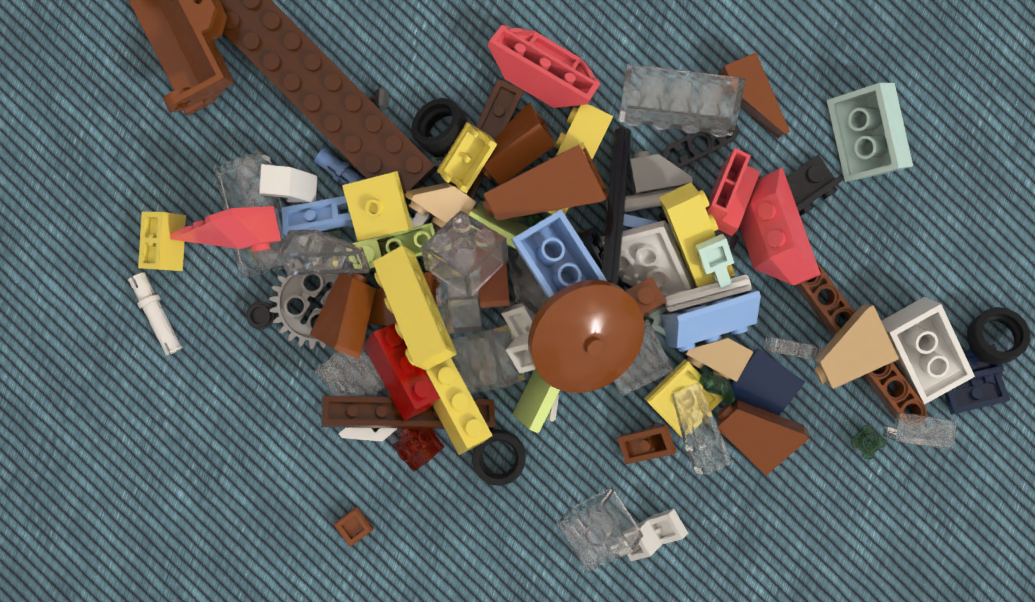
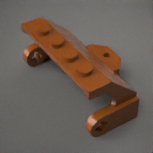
(185, 45)

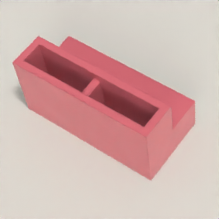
(732, 191)

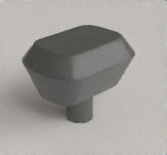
(381, 98)

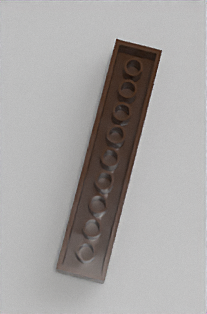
(323, 93)

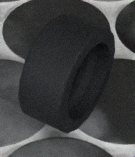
(428, 116)
(1012, 321)
(513, 473)

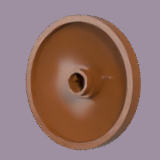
(586, 336)

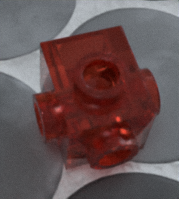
(417, 446)

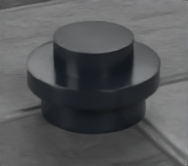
(259, 315)

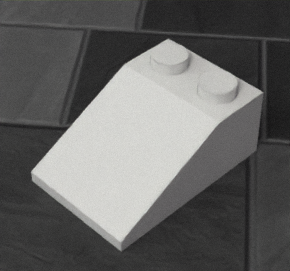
(927, 349)

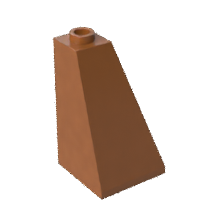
(552, 185)

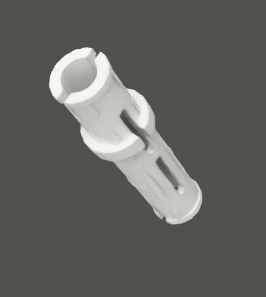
(152, 308)

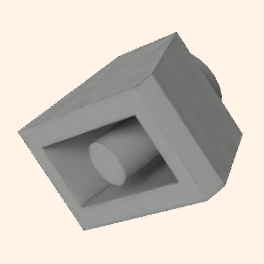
(654, 173)

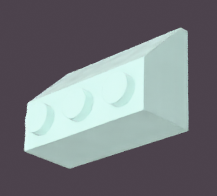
(869, 132)

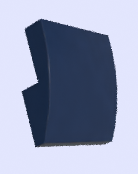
(766, 384)
(980, 391)

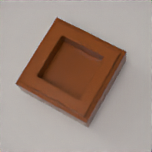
(353, 526)

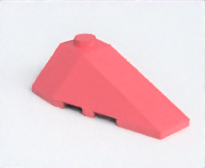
(234, 229)

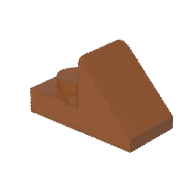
(646, 443)

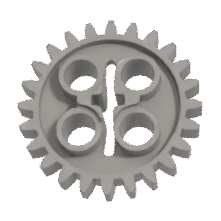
(295, 288)

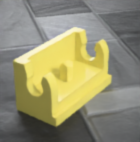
(466, 157)
(156, 247)

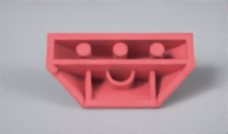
(542, 67)
(776, 232)

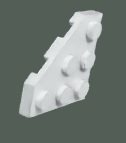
(653, 253)

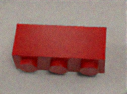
(405, 382)

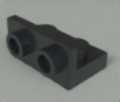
(810, 183)

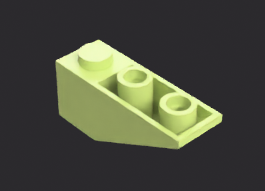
(411, 239)

